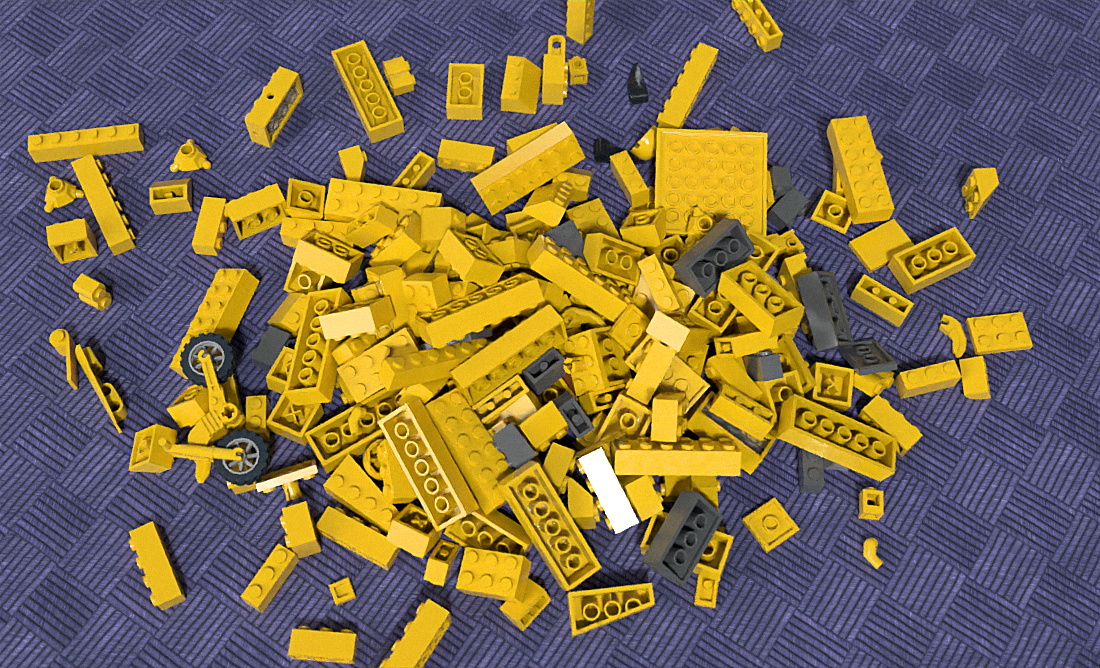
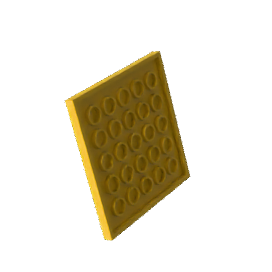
(711, 171)

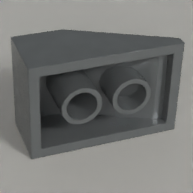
(568, 237)

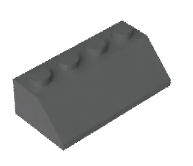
(716, 252)
(825, 311)
(683, 537)

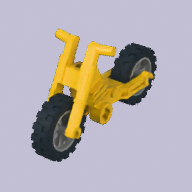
(221, 416)

